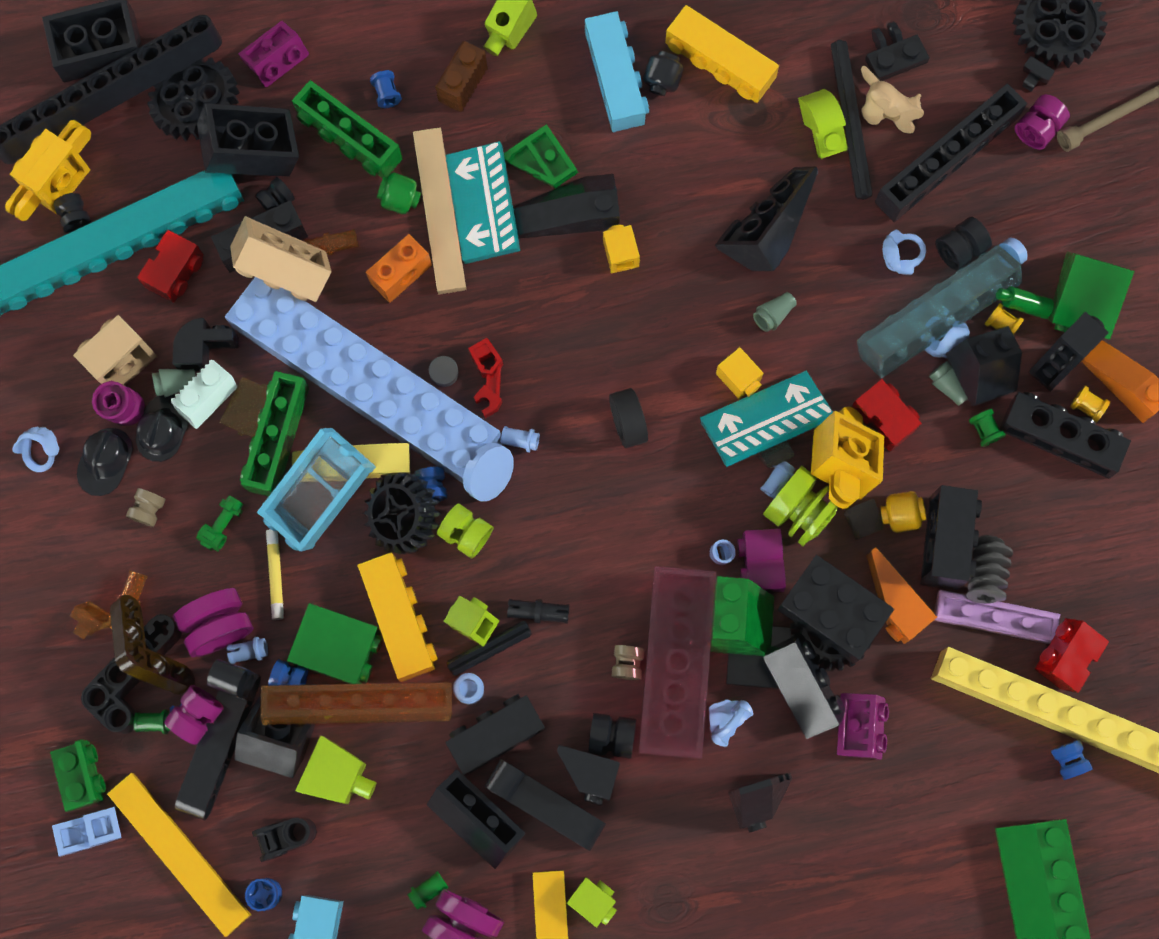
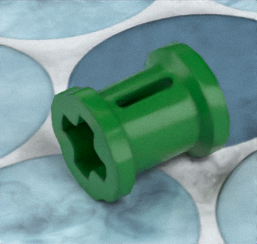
(987, 427)

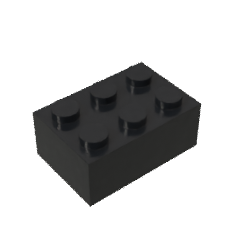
(90, 37)
(247, 140)
(950, 537)
(835, 609)

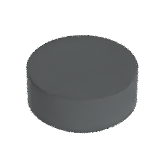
(443, 371)

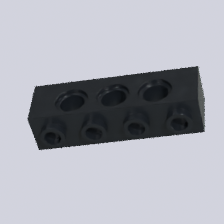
(1069, 351)
(1111, 442)

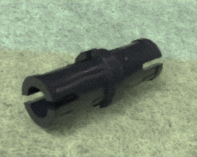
(538, 611)

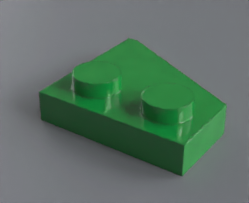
(542, 158)

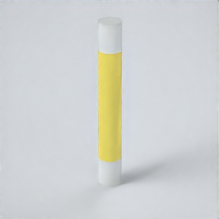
(274, 575)

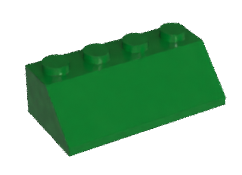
(1042, 881)

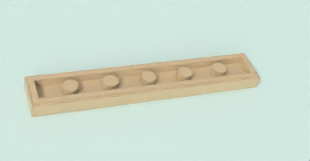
(439, 211)

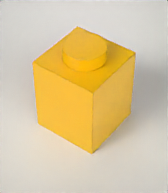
(621, 248)
(740, 374)

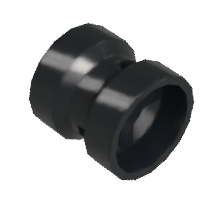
(278, 191)
(71, 210)

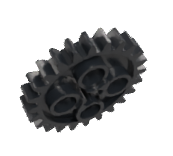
(1059, 24)
(182, 96)

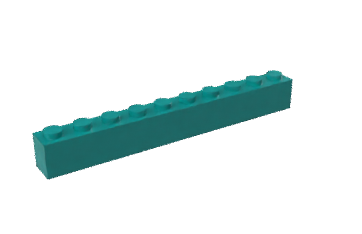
(115, 237)

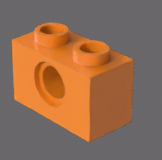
(399, 268)

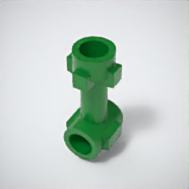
(212, 536)

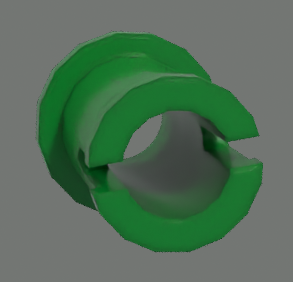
(151, 722)
(427, 890)

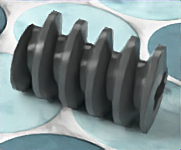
(991, 570)

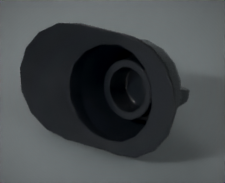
(160, 430)
(104, 461)

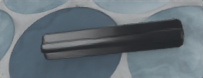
(492, 647)

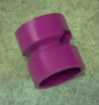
(1042, 121)
(118, 403)
(195, 712)

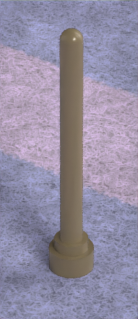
(1071, 137)

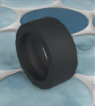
(628, 417)

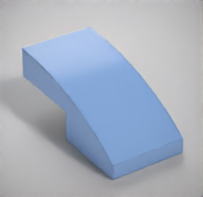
(86, 832)

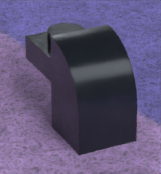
(196, 339)

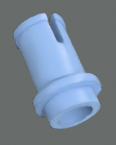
(519, 438)
(778, 479)
(248, 650)

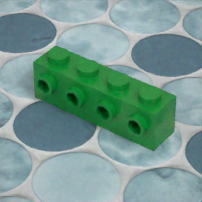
(347, 130)
(275, 433)

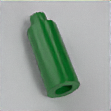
(1025, 302)

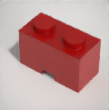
(172, 267)
(887, 414)
(1070, 654)

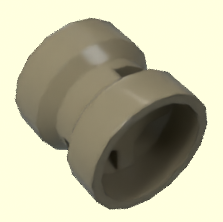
(145, 507)
(628, 655)

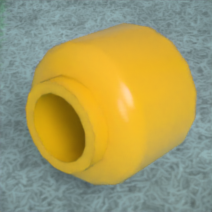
(904, 511)

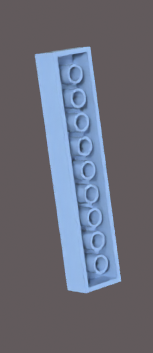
(361, 376)

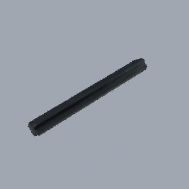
(853, 128)

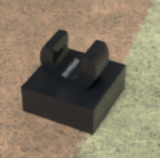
(1037, 72)

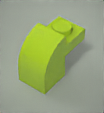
(826, 120)

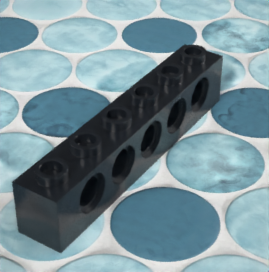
(950, 152)

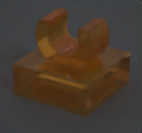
(90, 619)

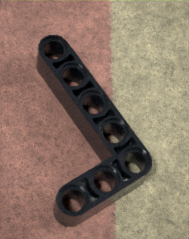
(215, 750)

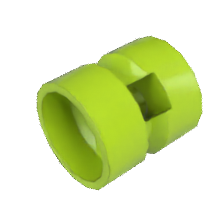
(464, 530)

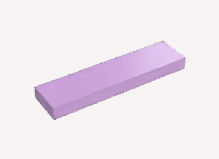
(996, 617)

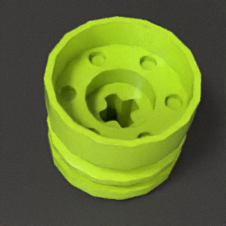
(802, 506)

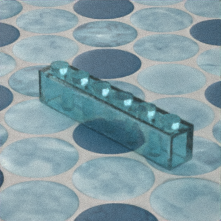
(938, 311)

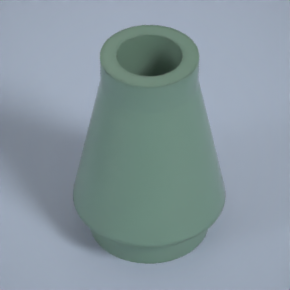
(772, 313)
(171, 380)
(948, 383)

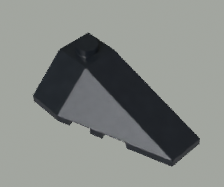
(573, 208)
(768, 230)
(759, 801)

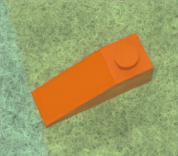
(1125, 379)
(910, 611)

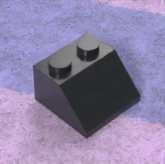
(987, 365)
(272, 747)
(590, 773)

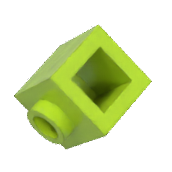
(471, 620)
(593, 902)

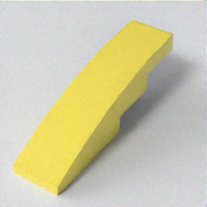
(387, 458)

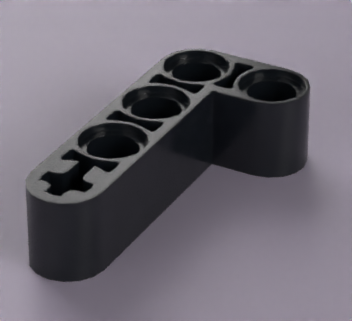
(115, 691)
(545, 805)

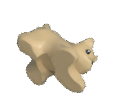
(887, 102)

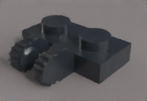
(897, 57)

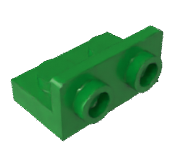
(78, 775)

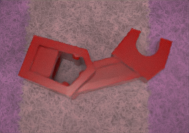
(491, 391)

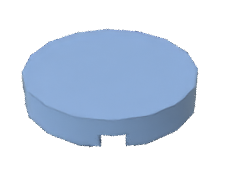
(488, 472)

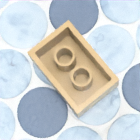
(280, 260)

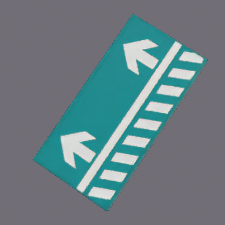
(482, 202)
(766, 418)

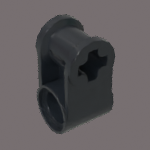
(278, 838)

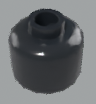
(663, 73)

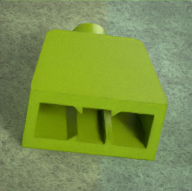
(508, 24)
(334, 774)

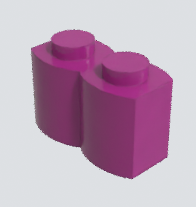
(763, 559)

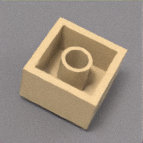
(115, 353)

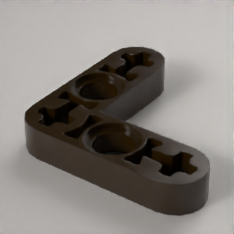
(133, 655)

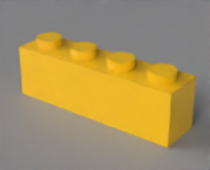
(721, 54)
(397, 617)

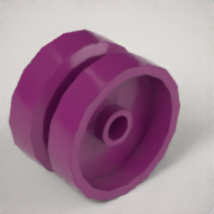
(213, 622)
(465, 920)

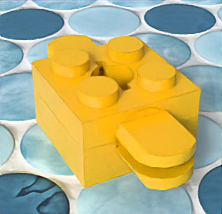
(49, 170)
(847, 456)

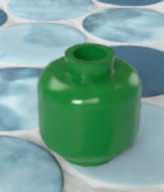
(398, 193)

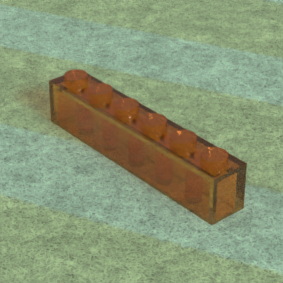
(356, 703)

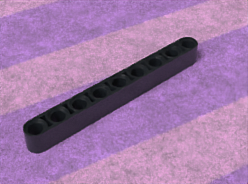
(111, 85)

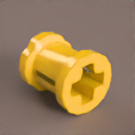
(1001, 318)
(1090, 404)

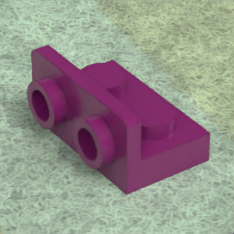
(274, 53)
(863, 726)

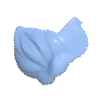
(891, 253)
(951, 340)
(45, 438)
(726, 717)

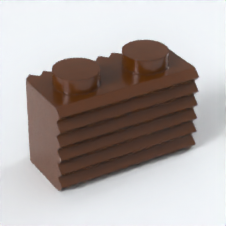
(461, 76)

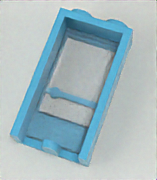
(315, 489)

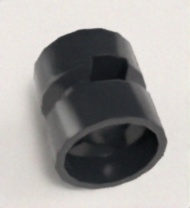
(966, 241)
(612, 735)

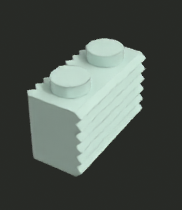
(204, 394)

